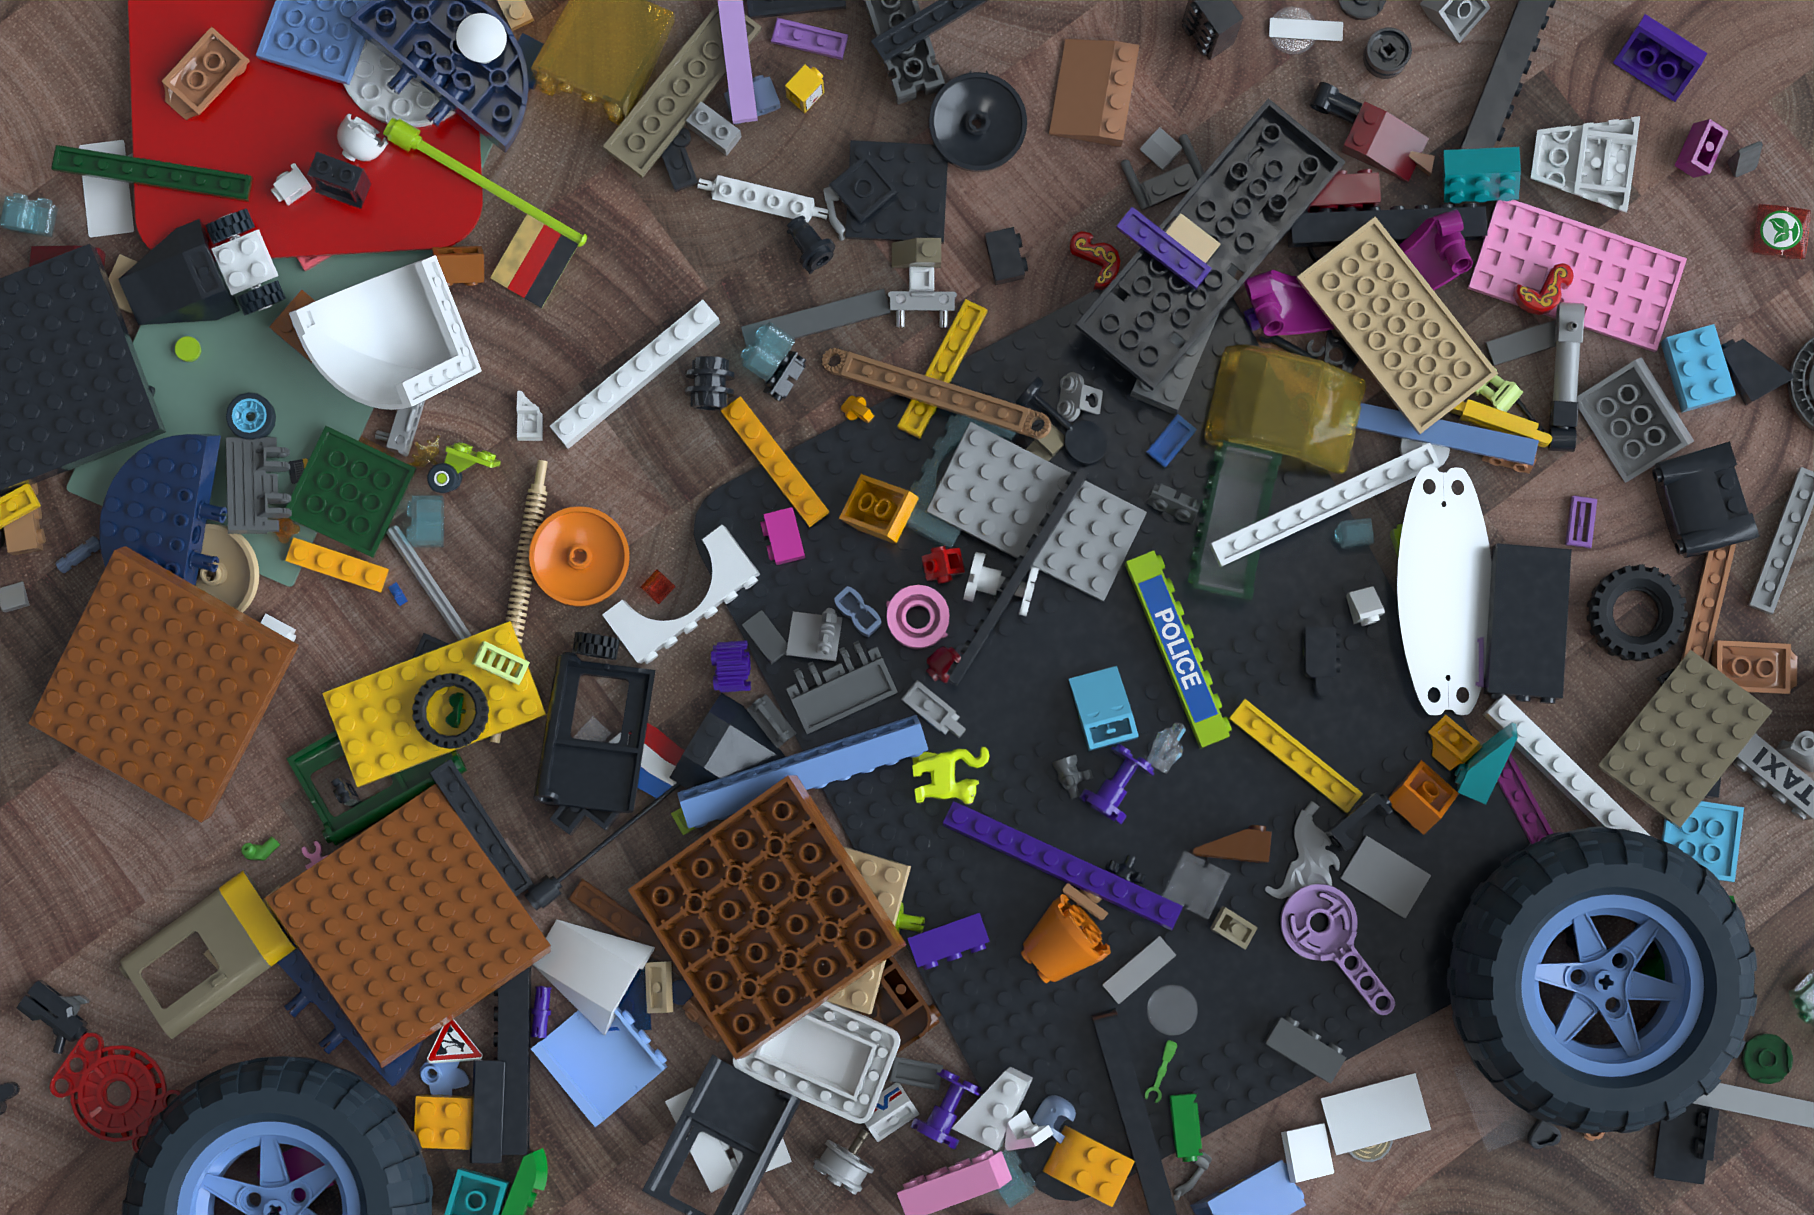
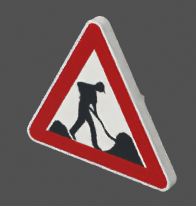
(453, 1046)

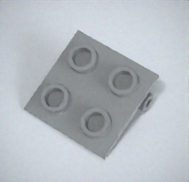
(814, 635)

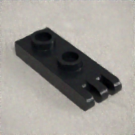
(345, 792)

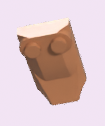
(203, 74)
(1757, 665)

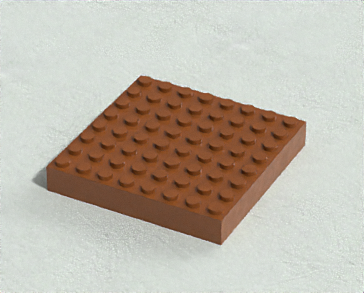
(163, 683)
(766, 917)
(408, 925)

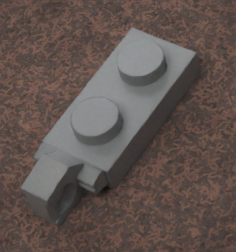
(933, 709)

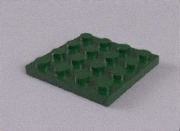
(350, 491)

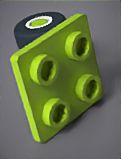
(448, 475)

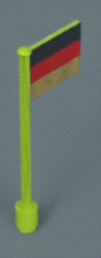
(539, 246)

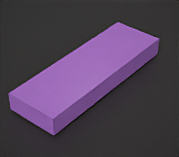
(809, 38)

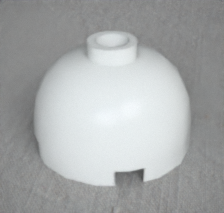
(359, 139)

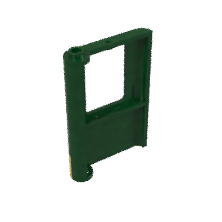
(404, 788)

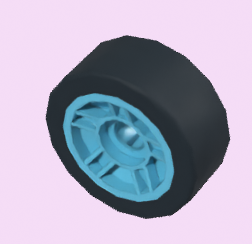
(248, 404)

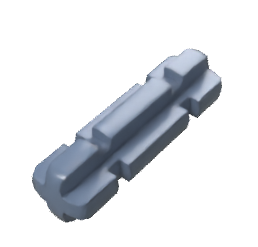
(78, 554)

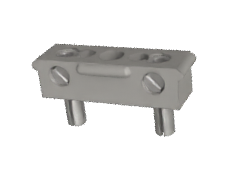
(921, 302)
(403, 429)

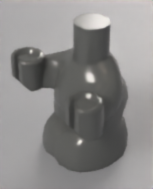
(1069, 775)

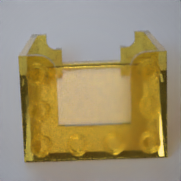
(604, 52)

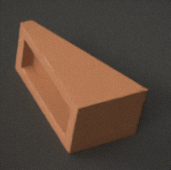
(1423, 161)

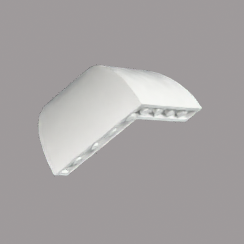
(389, 337)

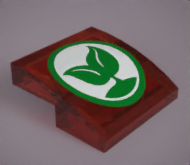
(1782, 231)

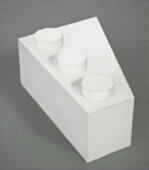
(990, 1114)

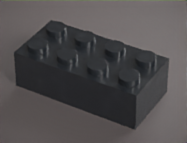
(1212, 25)

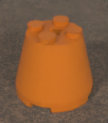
(1064, 942)

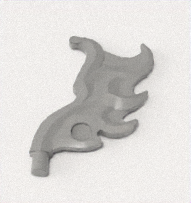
(1312, 859)

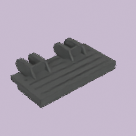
(251, 488)
(842, 691)

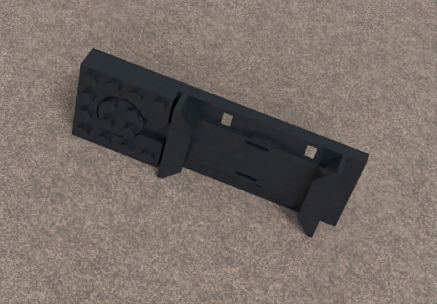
(1244, 204)

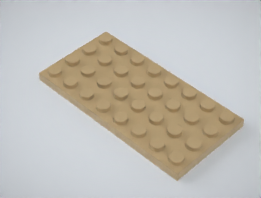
(1397, 325)

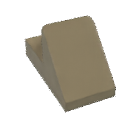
(1047, 446)
(1233, 927)

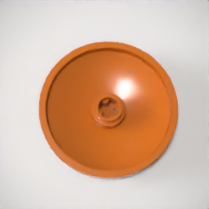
(579, 556)

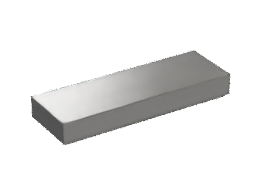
(1139, 970)

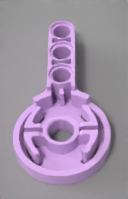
(1334, 941)

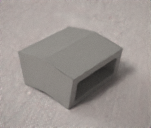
(1161, 148)

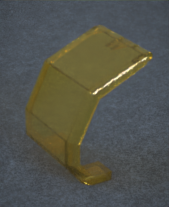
(1286, 405)

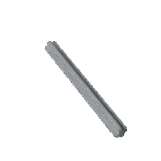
(428, 583)

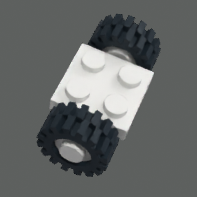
(245, 262)

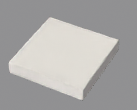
(1307, 1152)

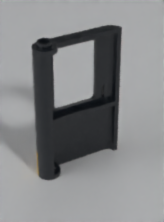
(590, 771)
(736, 1112)

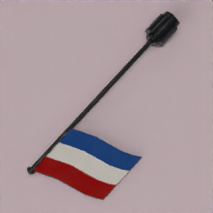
(657, 765)

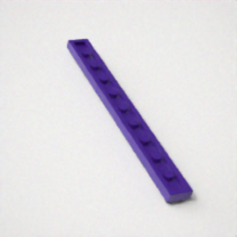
(1062, 865)

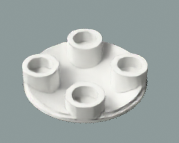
(481, 37)

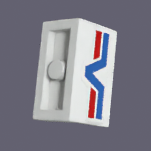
(891, 1112)

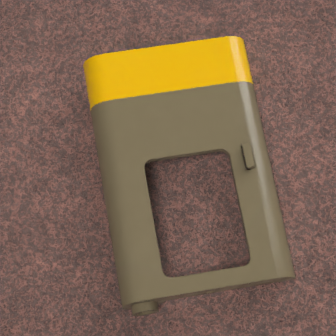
(237, 933)

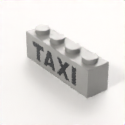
(1778, 775)

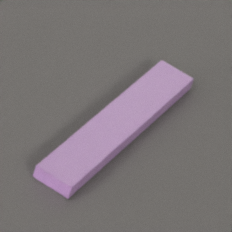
(737, 61)

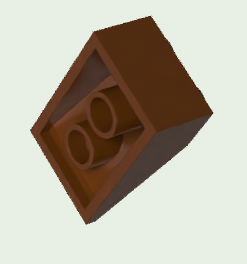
(1246, 845)

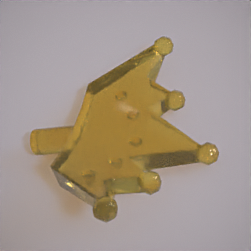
(426, 454)

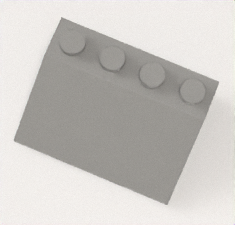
(1633, 419)

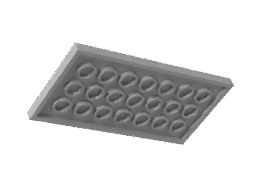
(1006, 491)

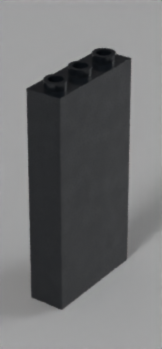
(1527, 622)

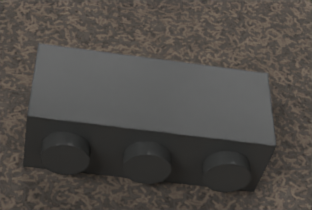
(1305, 1049)

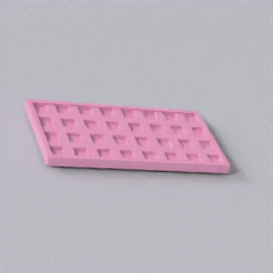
(1617, 279)

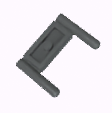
(1167, 184)

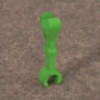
(1168, 1053)

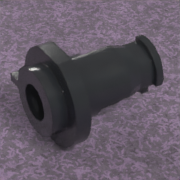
(815, 250)

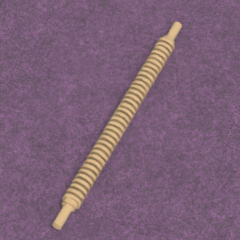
(537, 491)

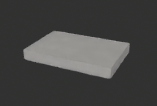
(1385, 877)

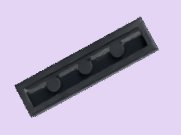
(487, 1111)

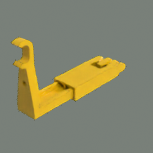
(1500, 421)

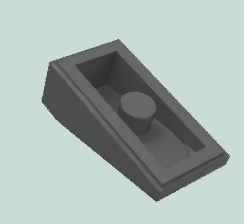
(1745, 159)
(766, 637)

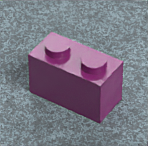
(1701, 148)

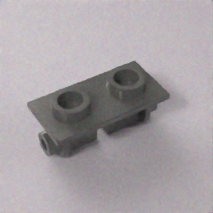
(1163, 499)
(771, 721)

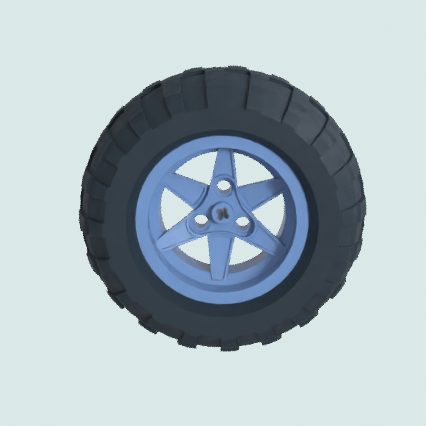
(1702, 1000)
(273, 1103)

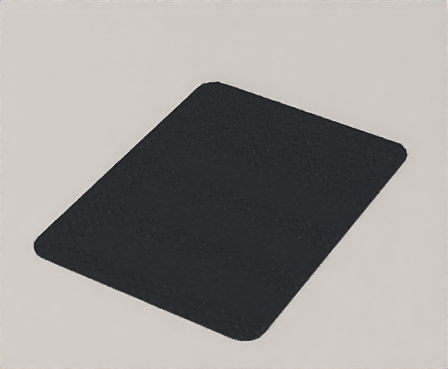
(1025, 715)

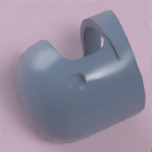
(1054, 1112)

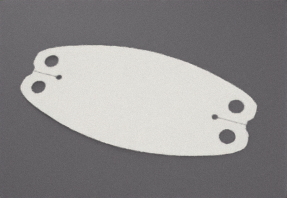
(1444, 589)

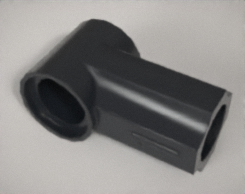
(1329, 100)

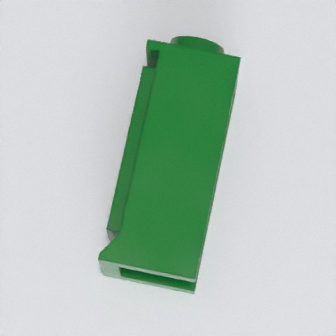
(1186, 1126)

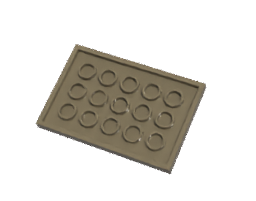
(1684, 739)

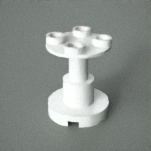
(990, 580)

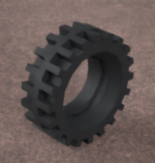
(1663, 593)

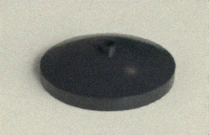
(982, 99)

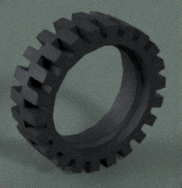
(426, 692)

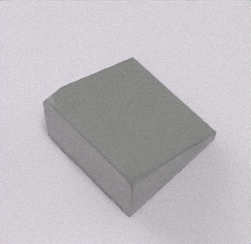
(13, 597)

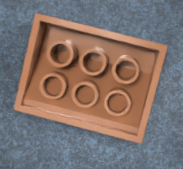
(1094, 91)

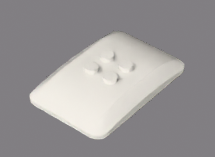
(829, 1061)

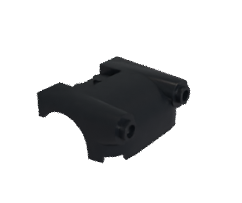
(1703, 501)

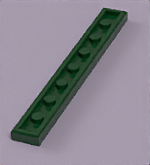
(151, 173)

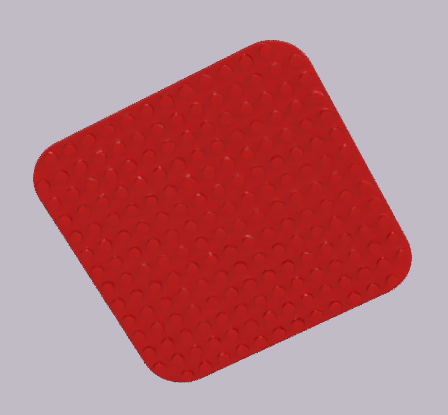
(281, 119)

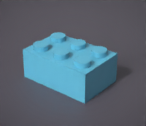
(1698, 368)

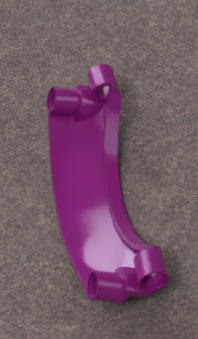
(1287, 309)

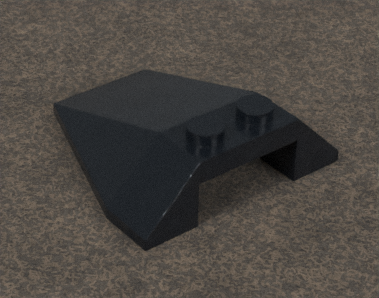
(724, 746)

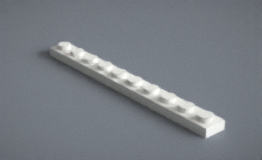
(1323, 505)

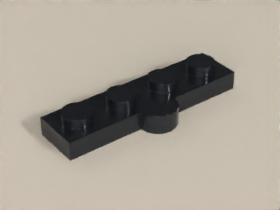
(678, 162)

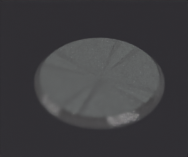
(1293, 45)
(1172, 1010)

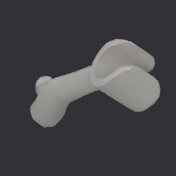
(830, 196)
(1203, 1164)

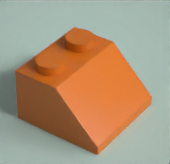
(1422, 797)

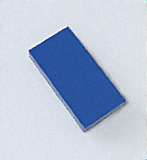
(1171, 441)

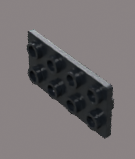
(1686, 1145)

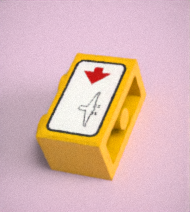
(805, 88)

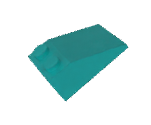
(1480, 773)

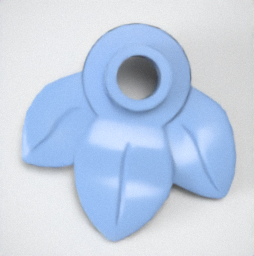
(447, 1077)

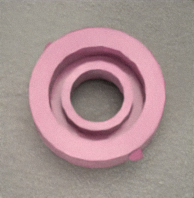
(918, 596)

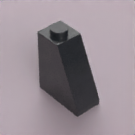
(1752, 370)

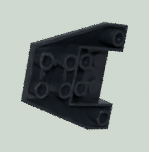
(178, 281)

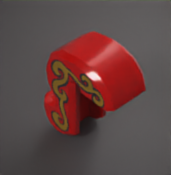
(1099, 254)
(1559, 277)

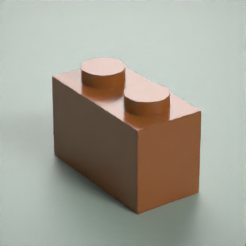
(461, 264)

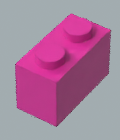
(783, 535)

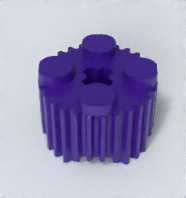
(732, 666)

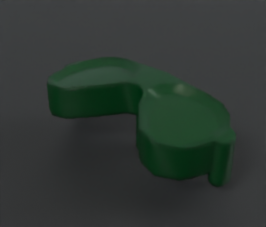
(454, 718)

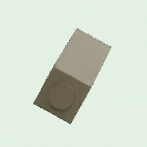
(917, 253)

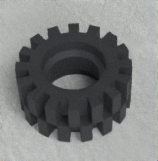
(595, 645)

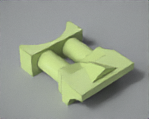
(1504, 397)

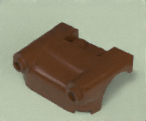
(902, 1006)

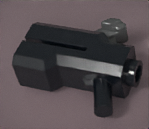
(55, 1011)

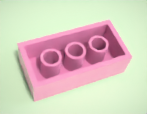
(956, 1185)

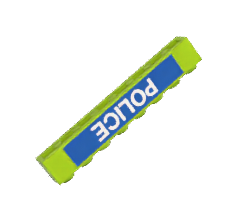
(1177, 649)

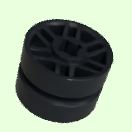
(1398, 48)

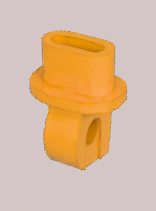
(856, 407)

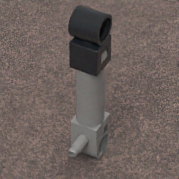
(1564, 405)

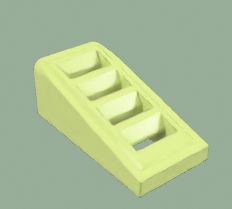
(477, 661)

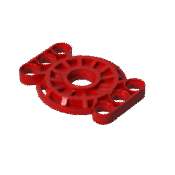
(94, 1081)

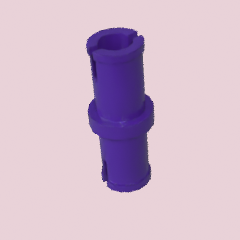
(541, 1011)

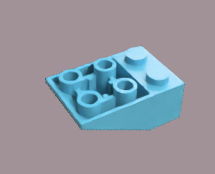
(1103, 708)

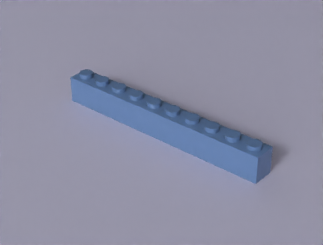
(813, 767)

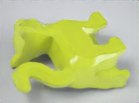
(943, 774)

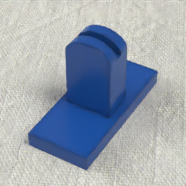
(398, 594)

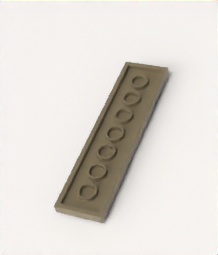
(673, 97)

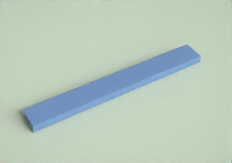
(1450, 435)

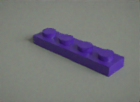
(1163, 248)

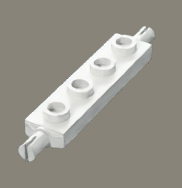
(762, 198)

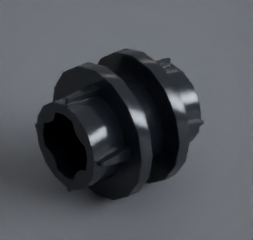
(709, 383)

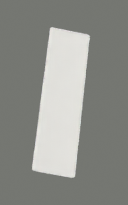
(1306, 29)

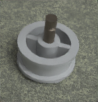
(844, 1164)

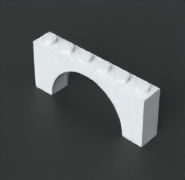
(729, 574)

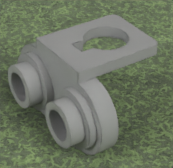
(1074, 395)

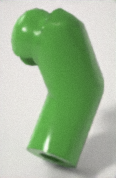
(260, 852)

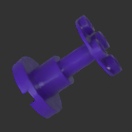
(1113, 792)
(942, 1118)

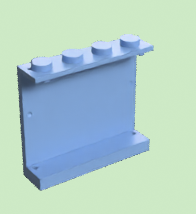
(599, 1068)

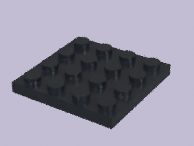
(921, 184)

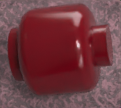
(940, 662)

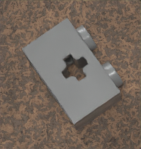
(713, 128)

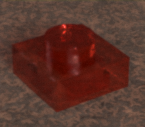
(657, 586)

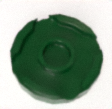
(1767, 1058)

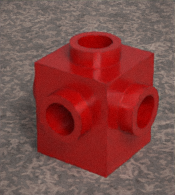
(943, 564)

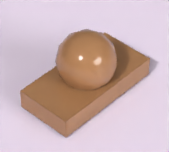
(1085, 900)

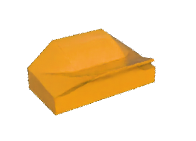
(1452, 743)

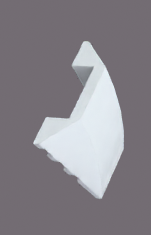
(1589, 160)
(592, 969)

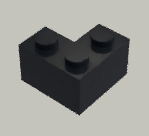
(571, 818)

